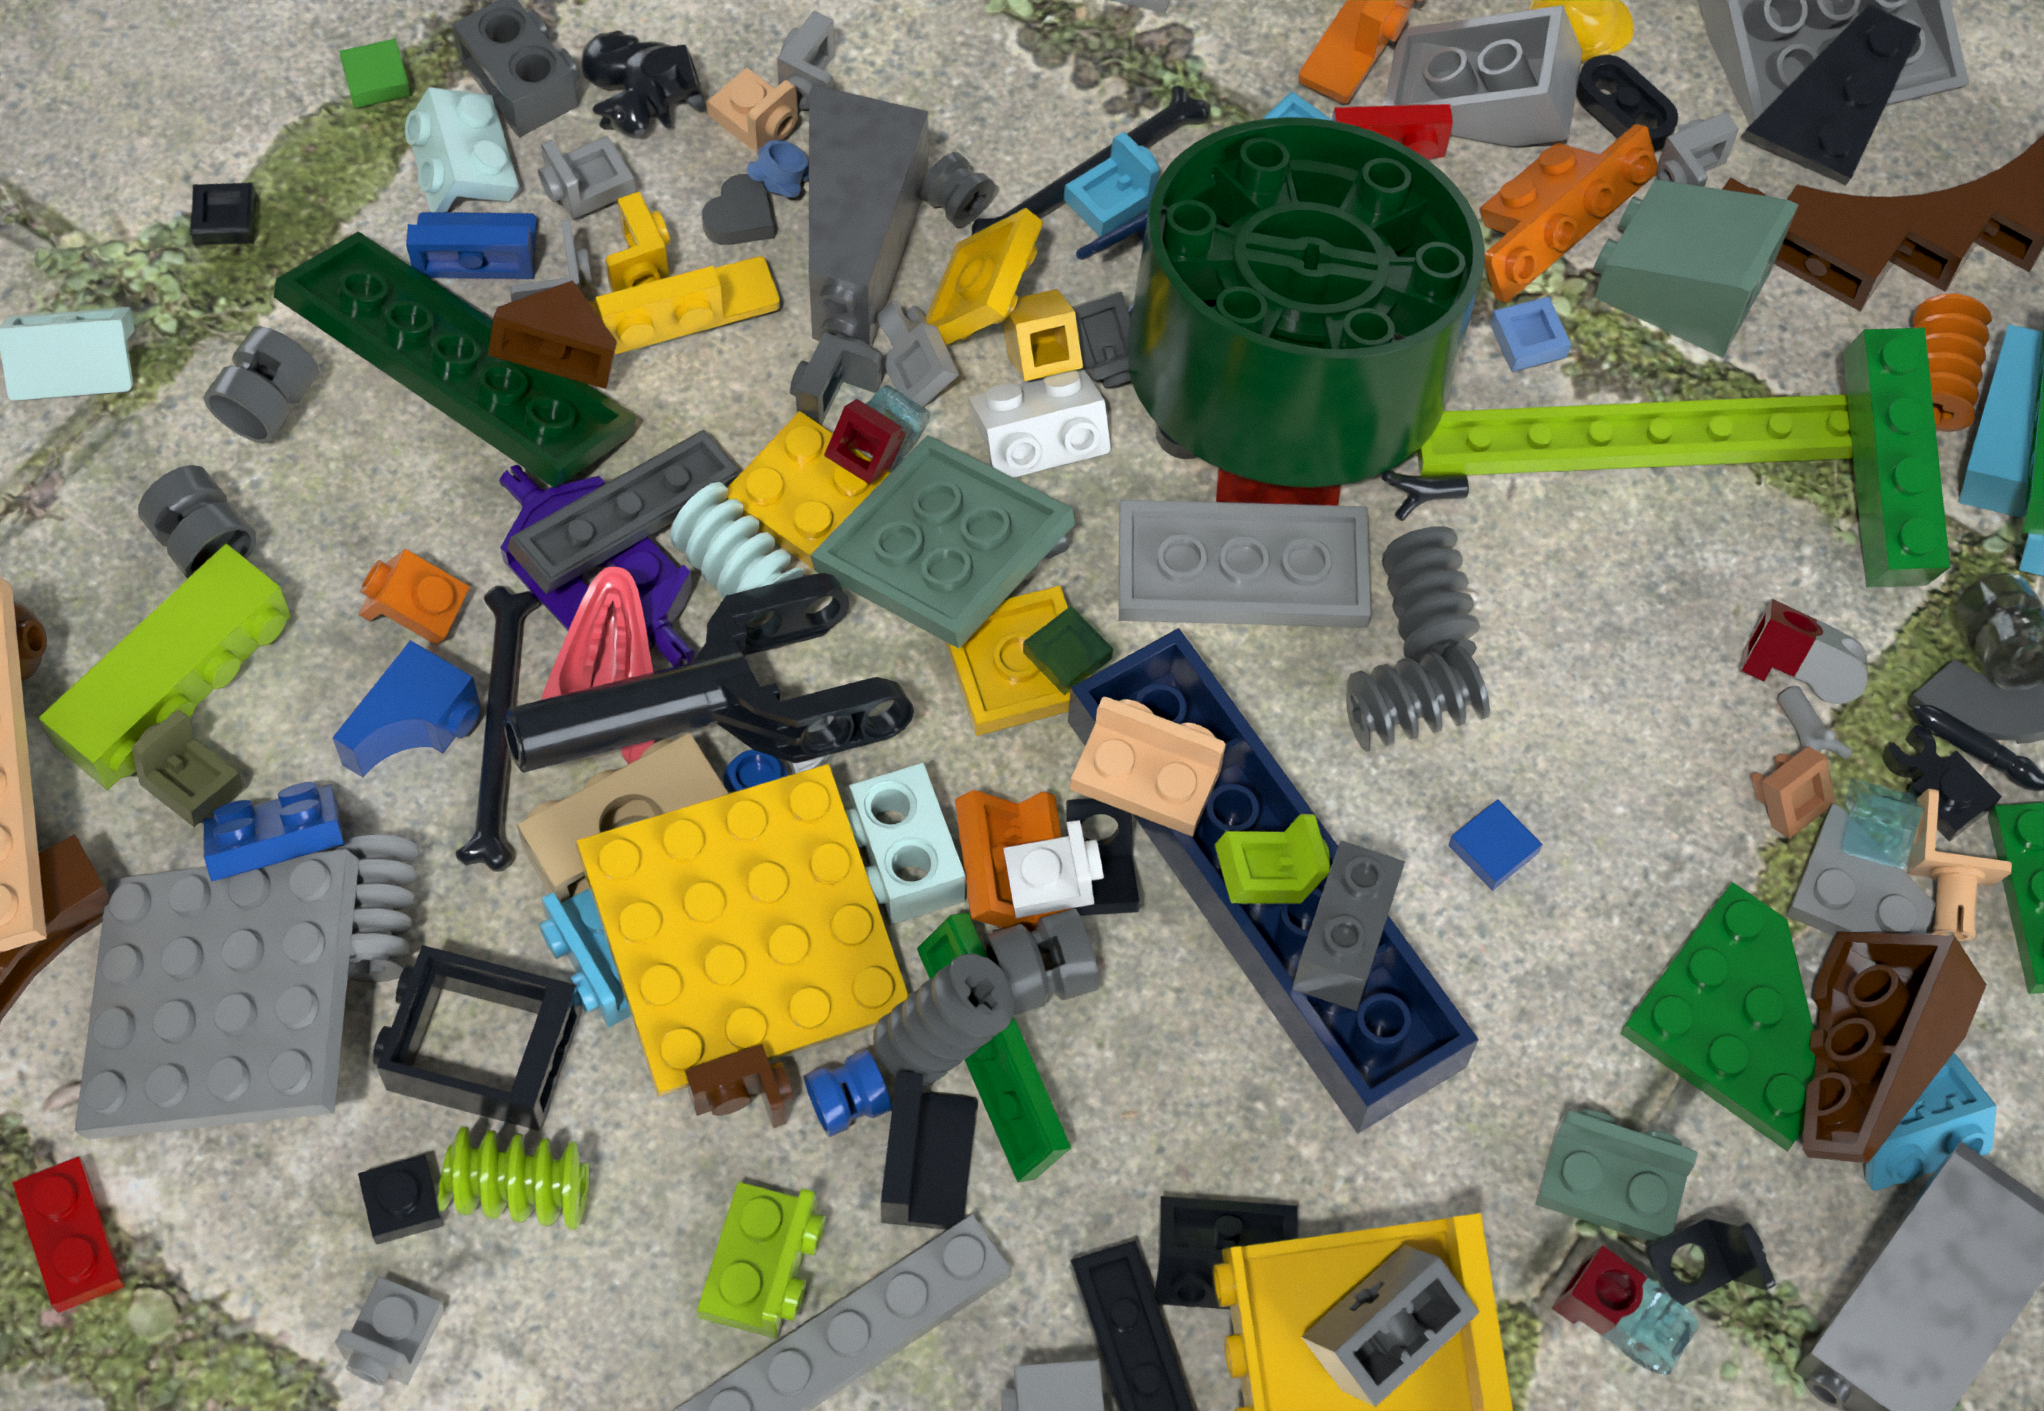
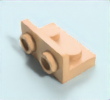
(1149, 765)

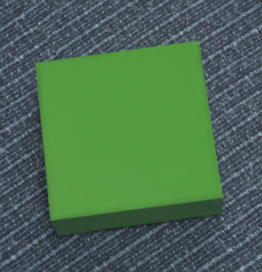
(374, 73)

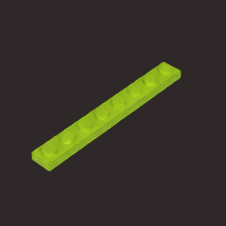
(1638, 435)

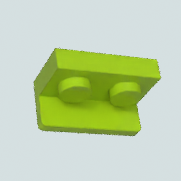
(759, 1259)

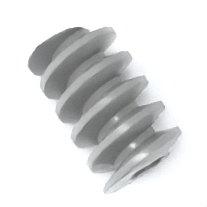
(377, 903)

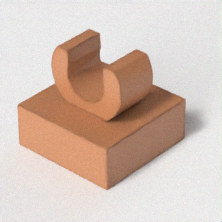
(1796, 790)

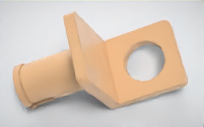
(1955, 874)

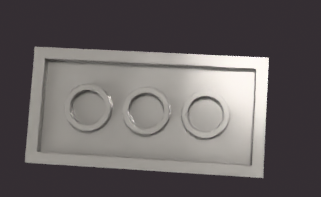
(1243, 563)

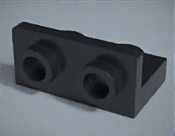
(1195, 1234)

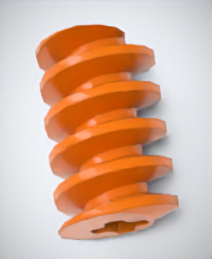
(1956, 352)

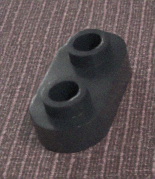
(1631, 99)

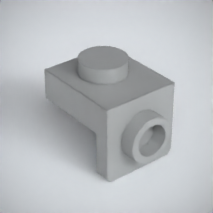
(806, 56)
(1697, 149)
(585, 176)

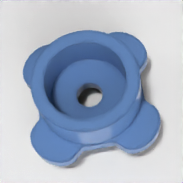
(780, 168)

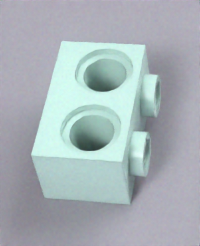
(916, 841)

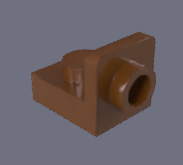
(731, 1081)

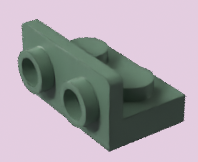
(1615, 1175)

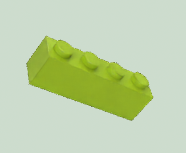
(166, 664)

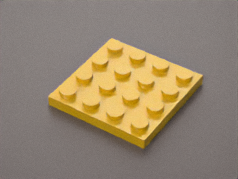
(742, 925)

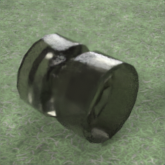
(2005, 629)

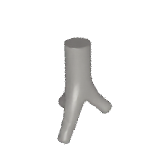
(1809, 725)

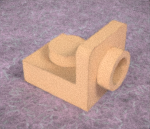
(755, 109)

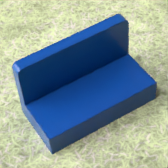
(473, 245)

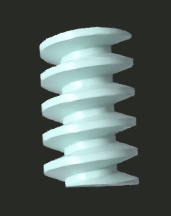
(727, 545)

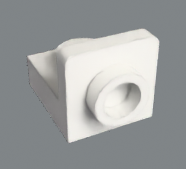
(1053, 873)

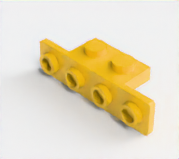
(687, 303)

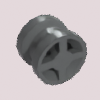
(957, 189)

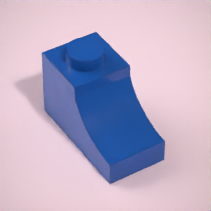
(409, 707)

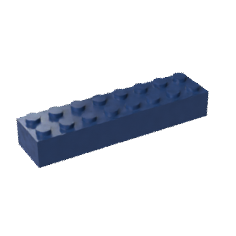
(1405, 1025)

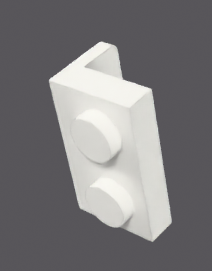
(1042, 422)

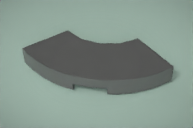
(1984, 705)

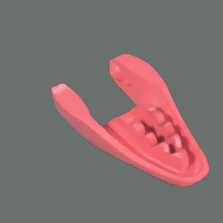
(604, 642)

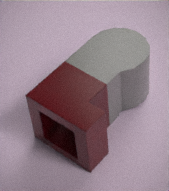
(1808, 651)

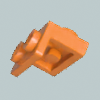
(984, 830)

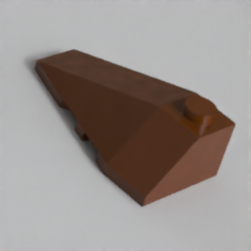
(1885, 1030)

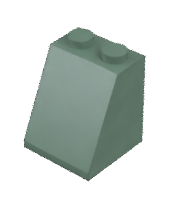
(1693, 259)

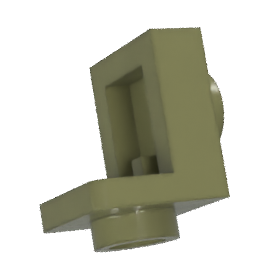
(183, 770)

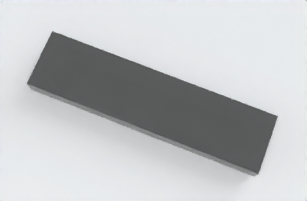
(619, 512)

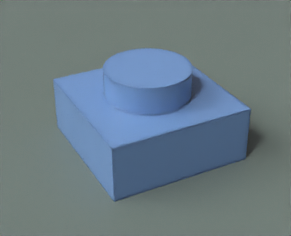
(1530, 334)

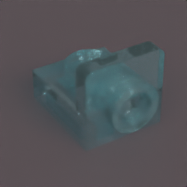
(1880, 823)

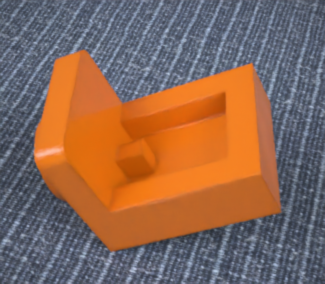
(413, 595)

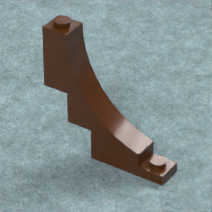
(1853, 240)

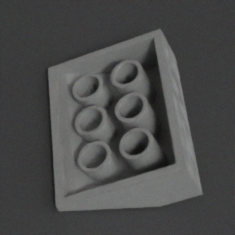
(1773, 41)

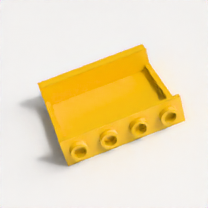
(1292, 1284)

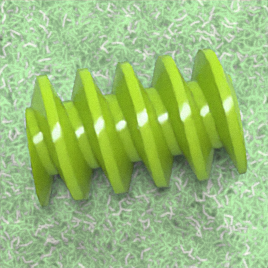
(514, 1179)

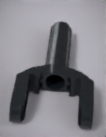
(720, 691)

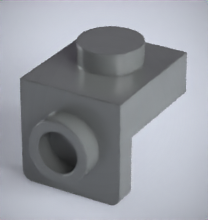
(1103, 338)
(831, 364)

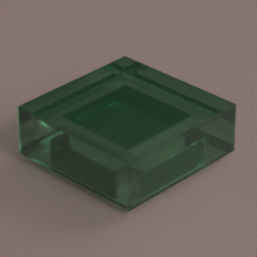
(1067, 650)

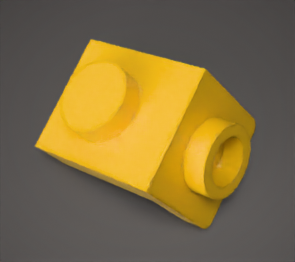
(647, 242)

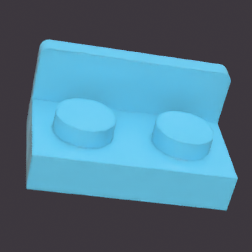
(576, 931)
(1945, 1114)

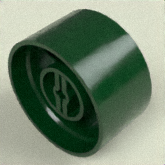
(1315, 259)

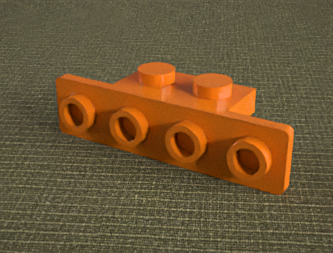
(1353, 46)
(1559, 204)

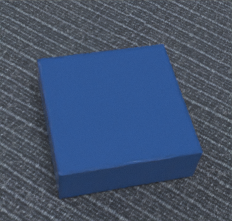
(1495, 845)

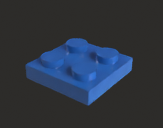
(271, 832)

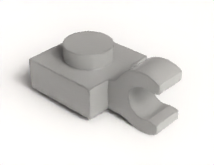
(919, 358)

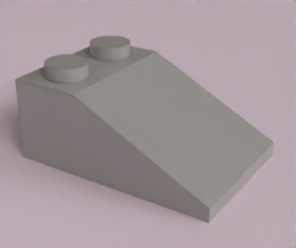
(1501, 73)

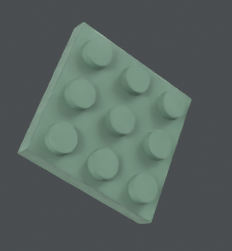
(943, 540)

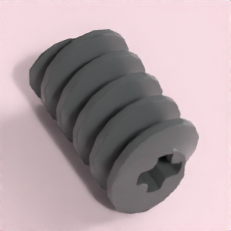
(1429, 592)
(1415, 692)
(946, 1019)

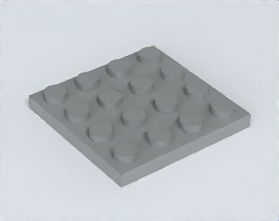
(219, 997)

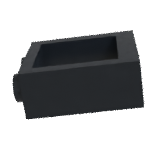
(544, 1056)

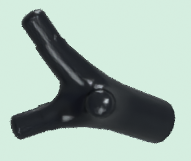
(1425, 489)

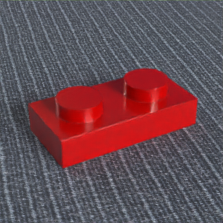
(1419, 127)
(68, 1234)

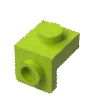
(1274, 864)

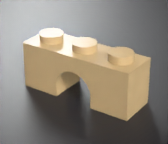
(661, 781)

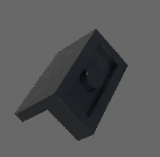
(927, 1156)

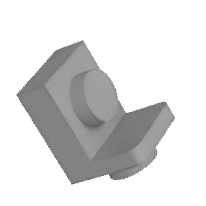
(390, 1333)

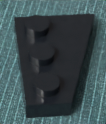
(1839, 97)

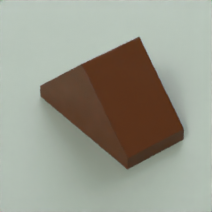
(556, 335)

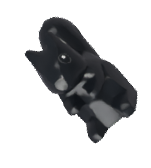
(652, 79)

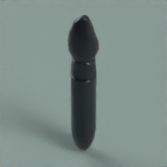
(1980, 746)

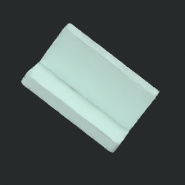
(67, 353)

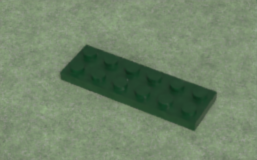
(441, 354)

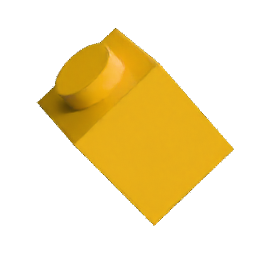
(1042, 336)

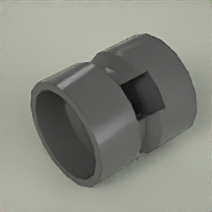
(263, 382)
(193, 518)
(1019, 956)

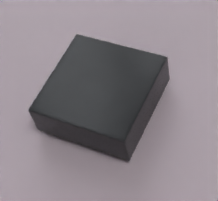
(223, 214)

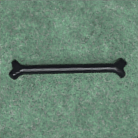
(1179, 112)
(486, 842)

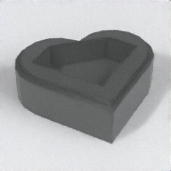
(739, 213)

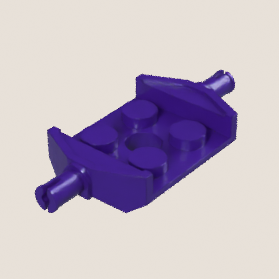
(659, 582)

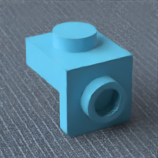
(1116, 187)

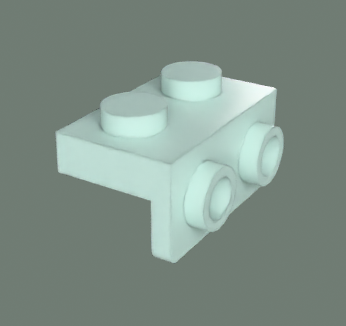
(459, 148)

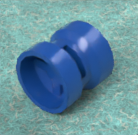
(861, 1086)

